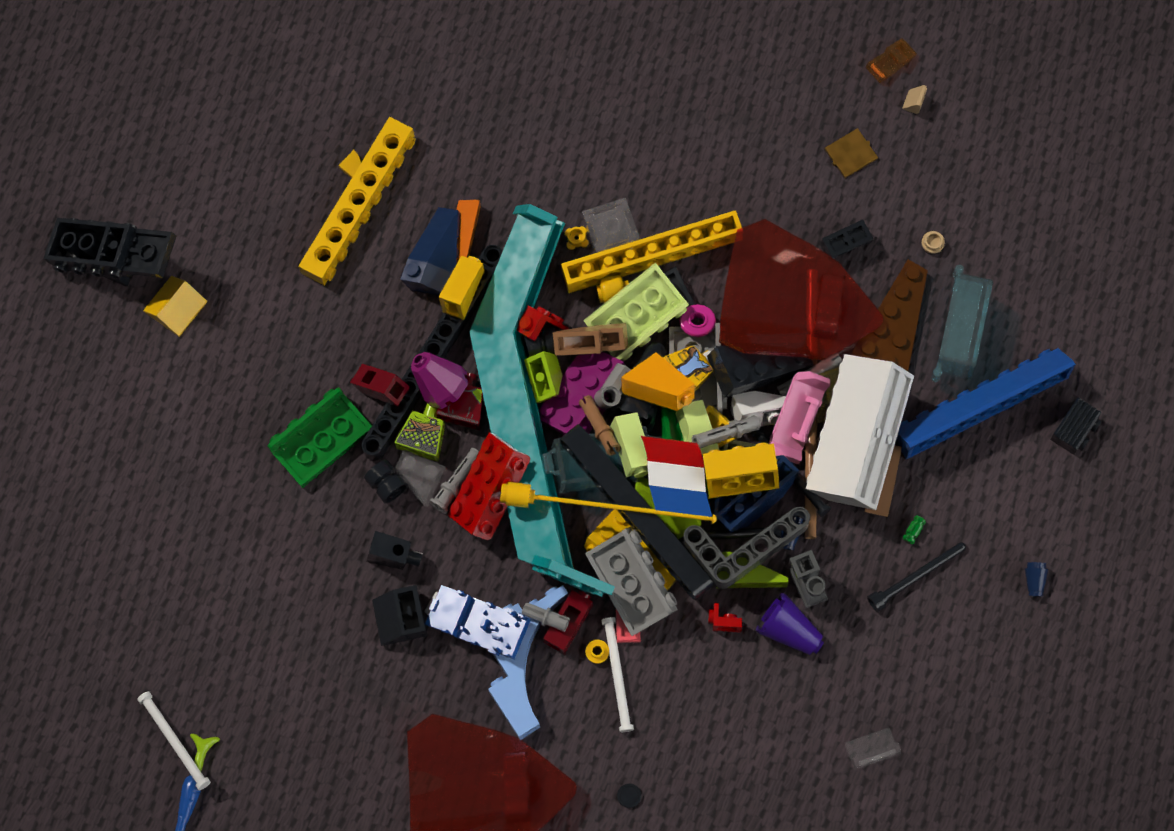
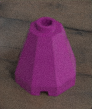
(438, 379)

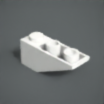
(762, 405)

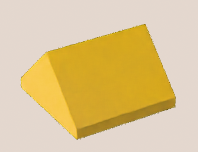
(175, 305)

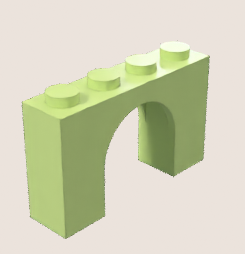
(628, 432)

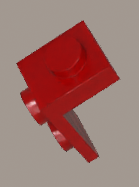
(534, 320)

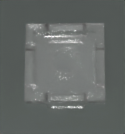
(610, 225)

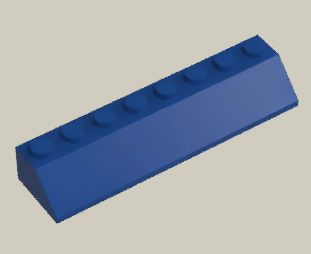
(983, 402)

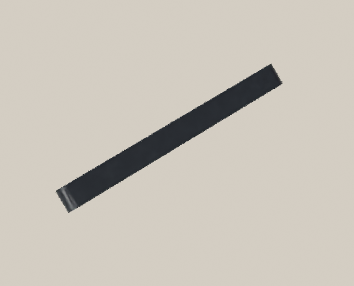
(434, 341)

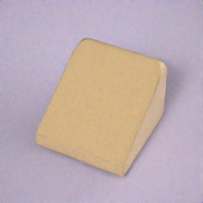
(915, 99)

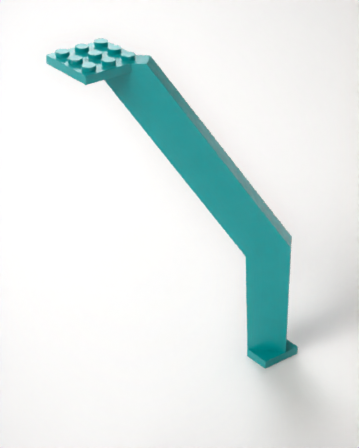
(510, 397)

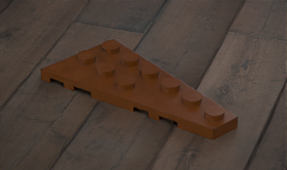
(900, 314)

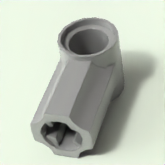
(612, 386)

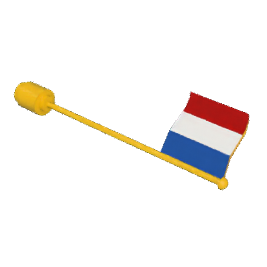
(674, 481)

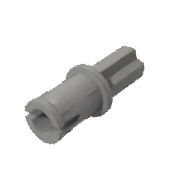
(547, 616)

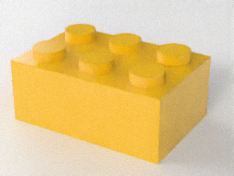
(741, 470)

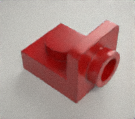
(727, 623)

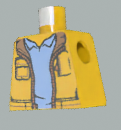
(691, 364)

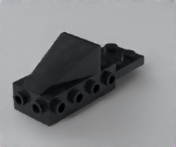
(108, 249)

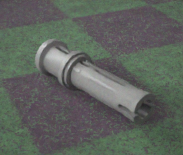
(450, 489)

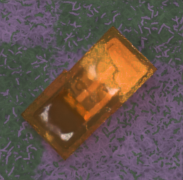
(891, 60)

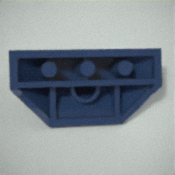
(743, 509)

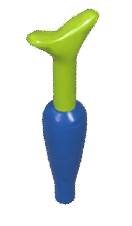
(189, 791)

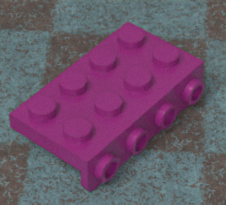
(581, 379)

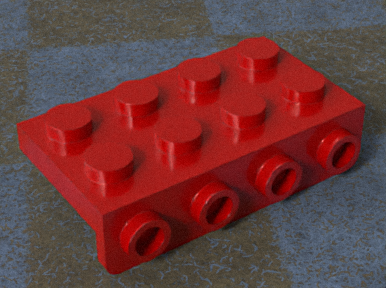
(478, 501)

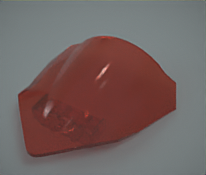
(790, 298)
(479, 780)

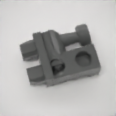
(806, 578)

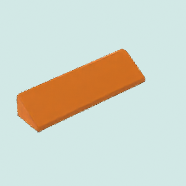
(469, 214)

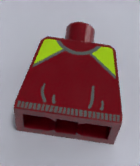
(467, 409)

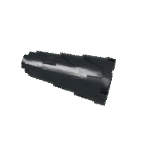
(646, 411)

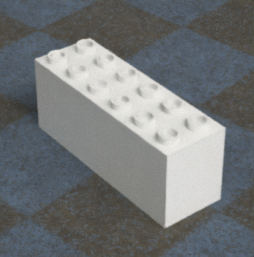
(860, 431)

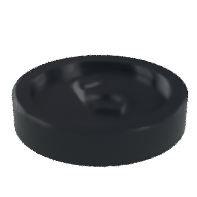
(629, 795)

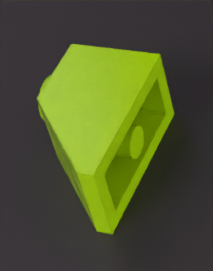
(544, 375)

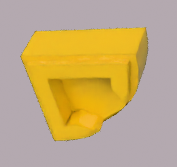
(350, 164)

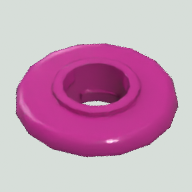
(698, 311)

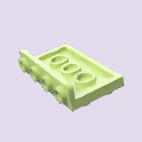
(644, 307)

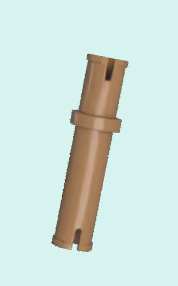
(603, 432)

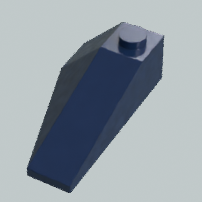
(434, 254)

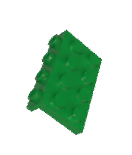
(319, 437)

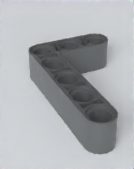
(746, 551)

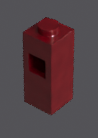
(379, 384)
(577, 609)

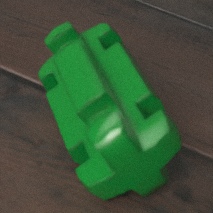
(914, 529)

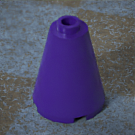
(790, 626)

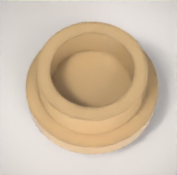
(933, 242)

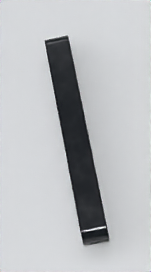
(649, 526)

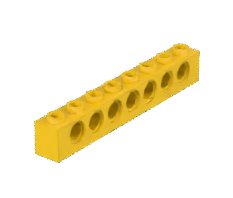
(392, 132)
(654, 249)

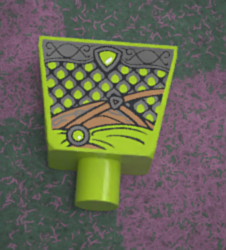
(422, 434)

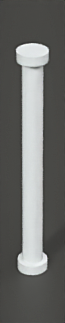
(617, 674)
(146, 700)

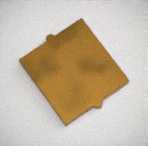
(851, 153)

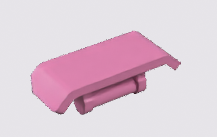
(798, 414)

